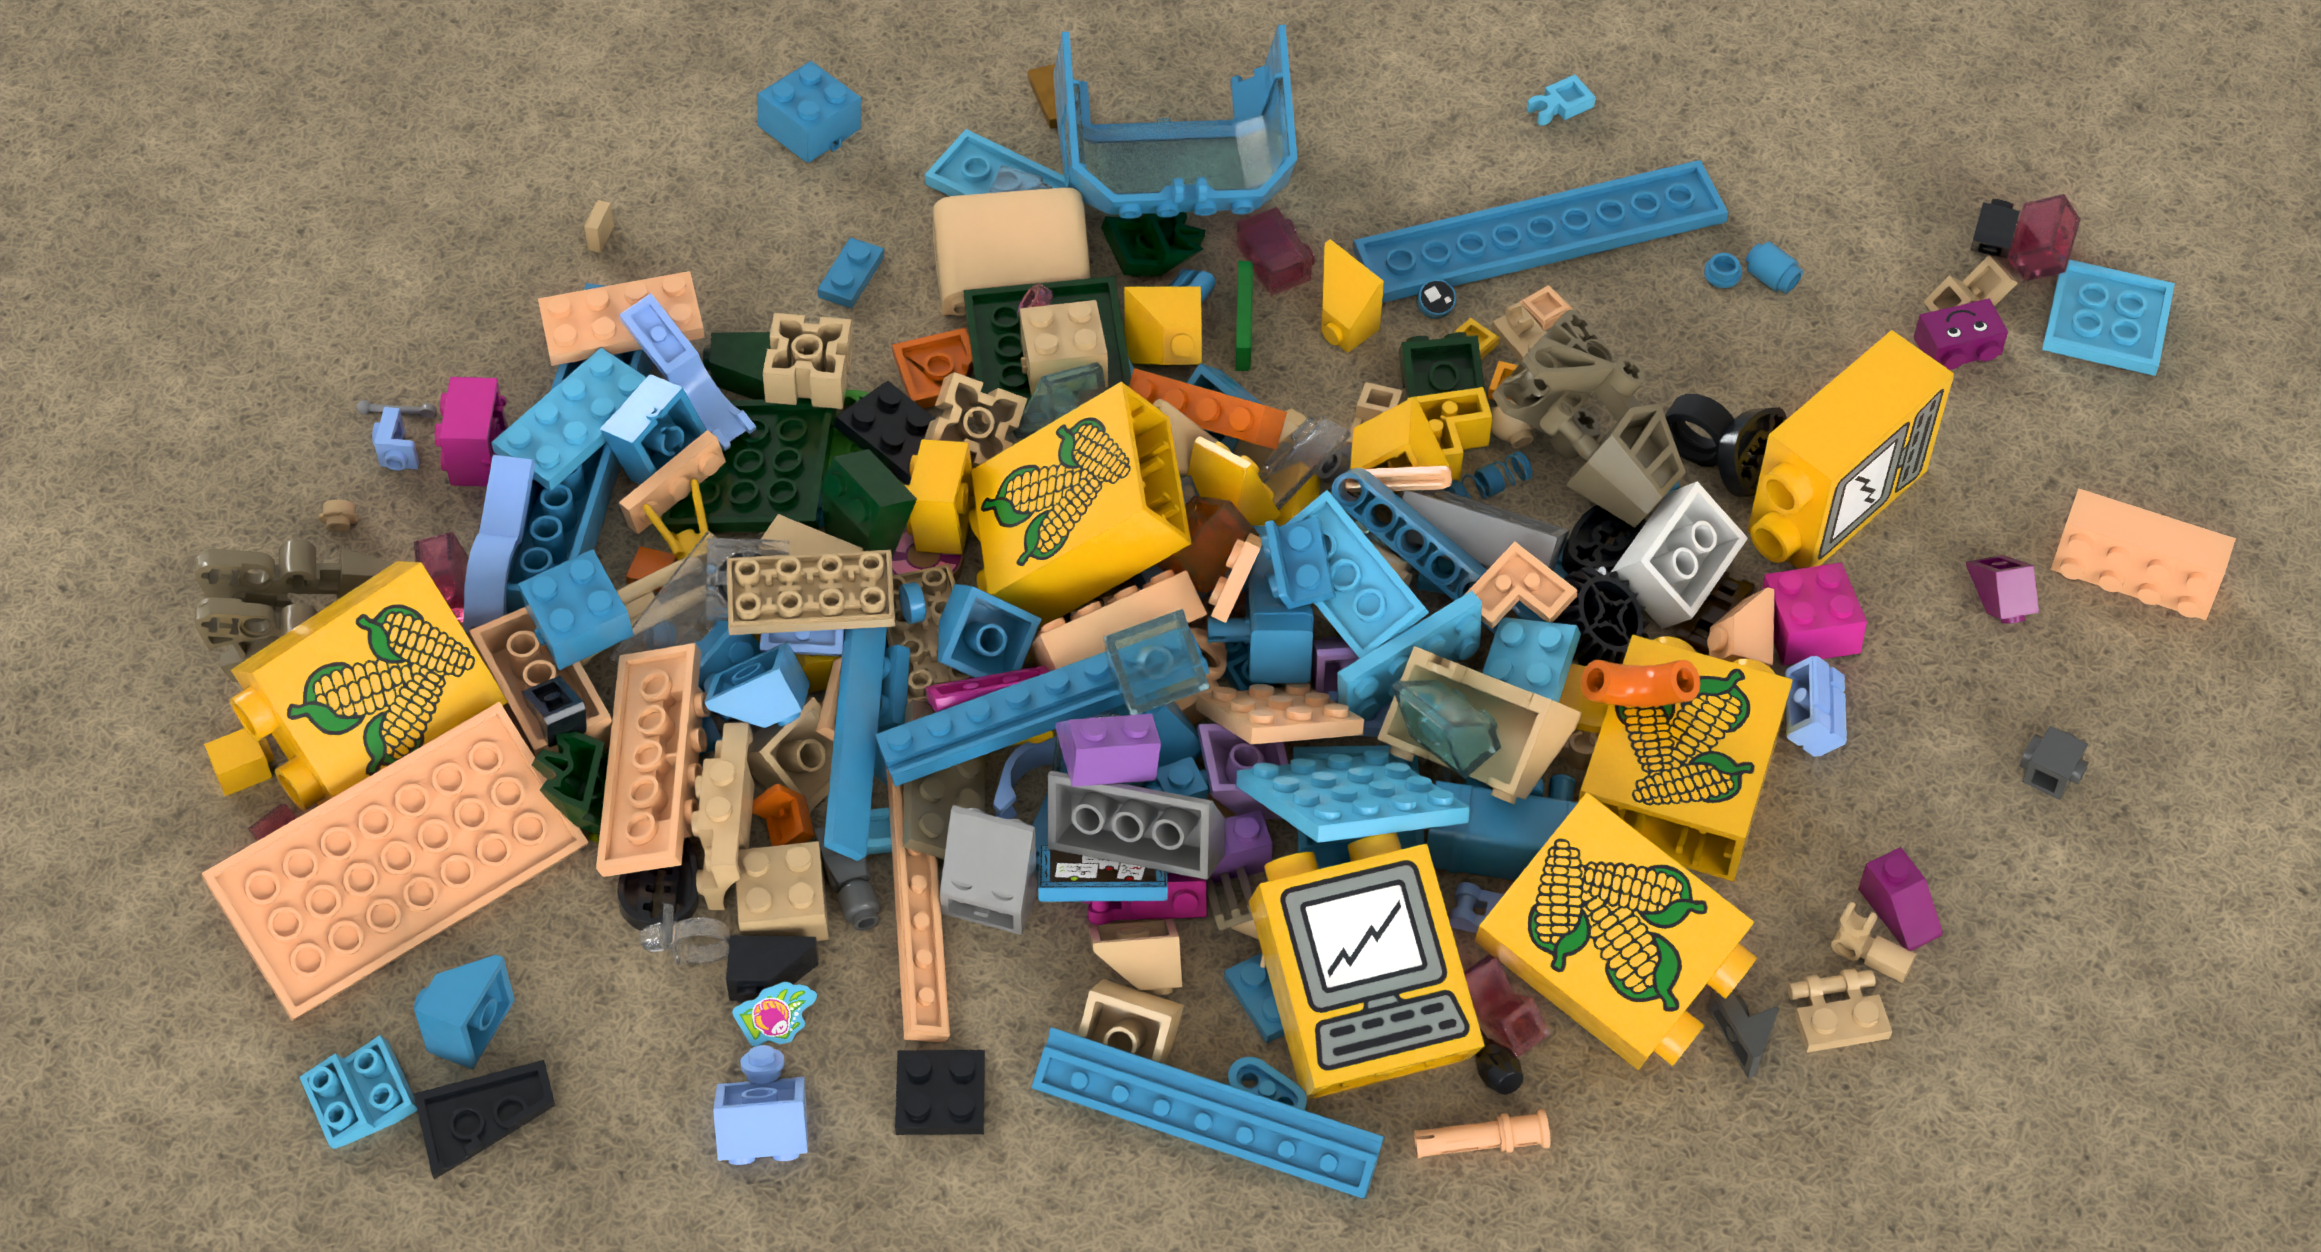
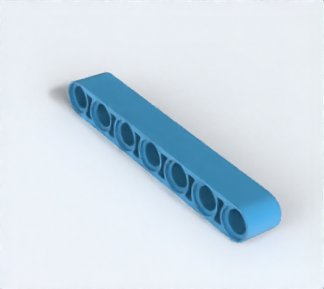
(1395, 536)

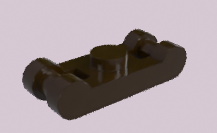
(1713, 609)

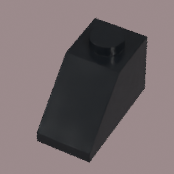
(1995, 228)
(767, 961)

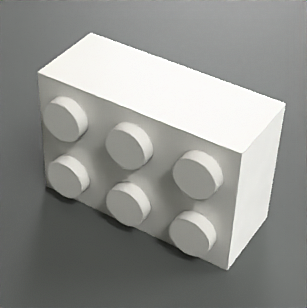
(1680, 555)

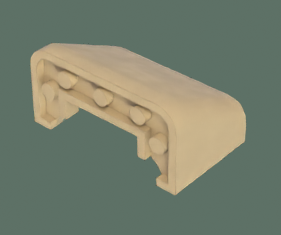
(1007, 241)
(1528, 725)

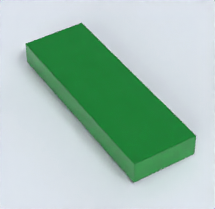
(1244, 316)

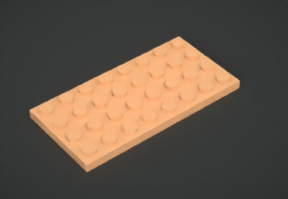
(393, 861)

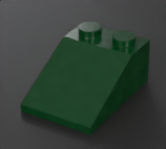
(865, 502)

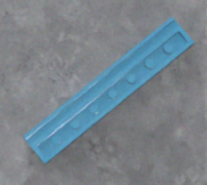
(1000, 718)
(1208, 1112)

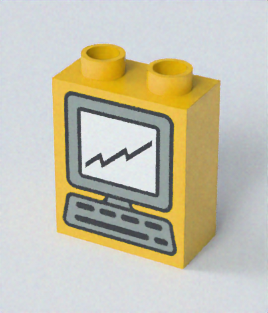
(1848, 453)
(1363, 966)

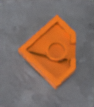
(930, 359)

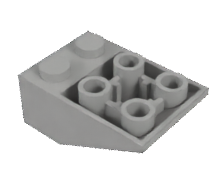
(989, 870)

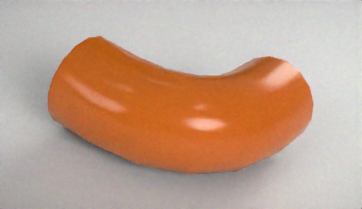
(1640, 685)

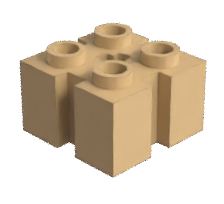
(808, 360)
(994, 414)

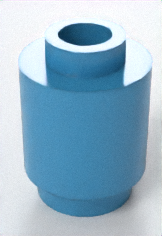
(1774, 267)

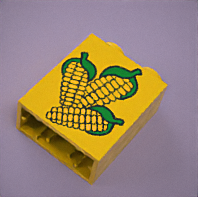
(1079, 505)
(363, 684)
(1691, 767)
(1618, 935)

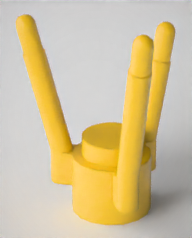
(686, 540)

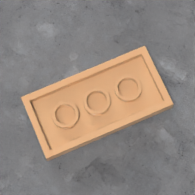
(590, 320)

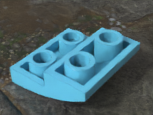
(359, 1093)

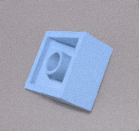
(761, 1120)

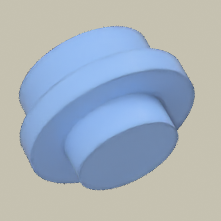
(762, 1064)

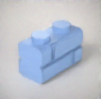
(1816, 707)

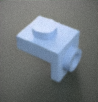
(389, 443)

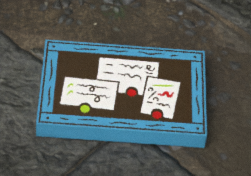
(1085, 878)

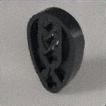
(1744, 435)
(1590, 537)
(679, 886)

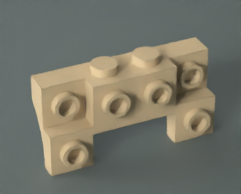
(724, 813)

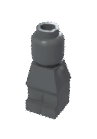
(851, 883)

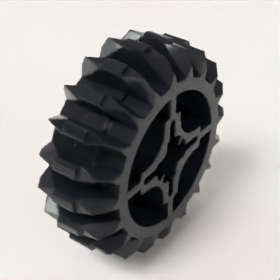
(1604, 615)

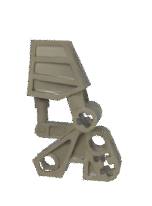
(1635, 458)
(254, 609)

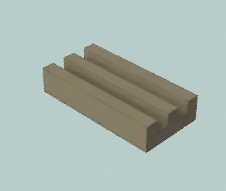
(1227, 886)

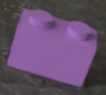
(1110, 749)

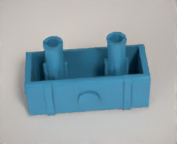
(1276, 636)
(1499, 834)

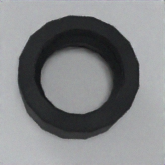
(1706, 414)

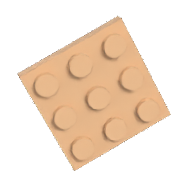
(1279, 714)

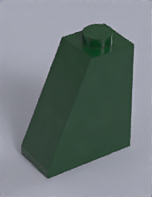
(738, 362)

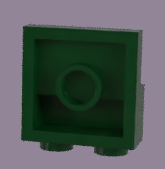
(1440, 364)

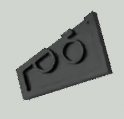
(480, 1111)

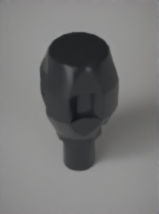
(1498, 1067)

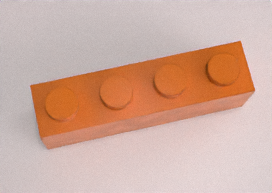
(1213, 409)

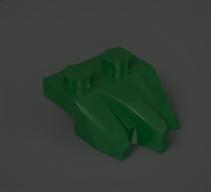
(1151, 243)
(575, 778)

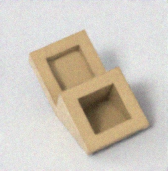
(1984, 282)

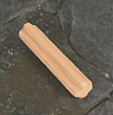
(1408, 478)

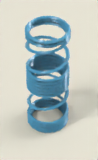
(1492, 477)

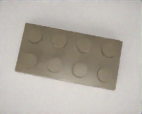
(931, 797)

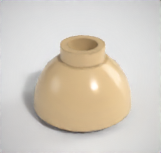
(1511, 429)

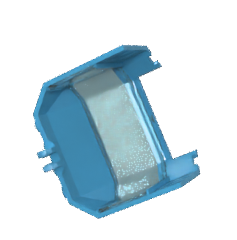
(1184, 163)

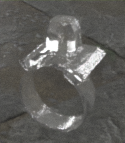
(674, 935)

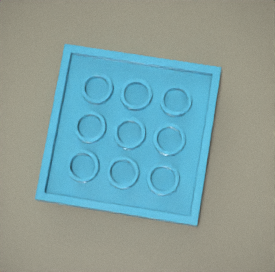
(1351, 796)

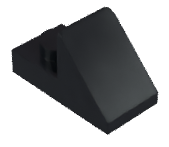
(556, 708)

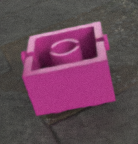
(470, 422)
(1815, 613)

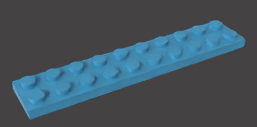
(1543, 230)

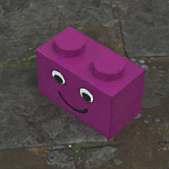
(1961, 334)

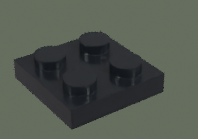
(940, 1092)

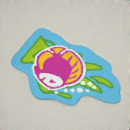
(774, 1013)

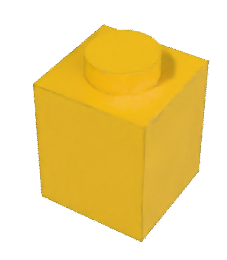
(239, 760)

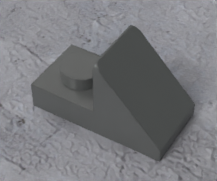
(1744, 1034)

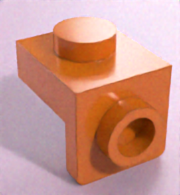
(785, 815)

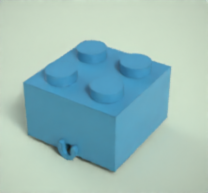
(809, 111)
(652, 427)
(575, 609)

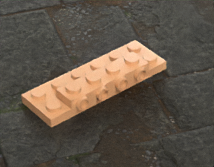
(652, 760)

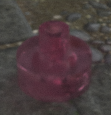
(1036, 296)

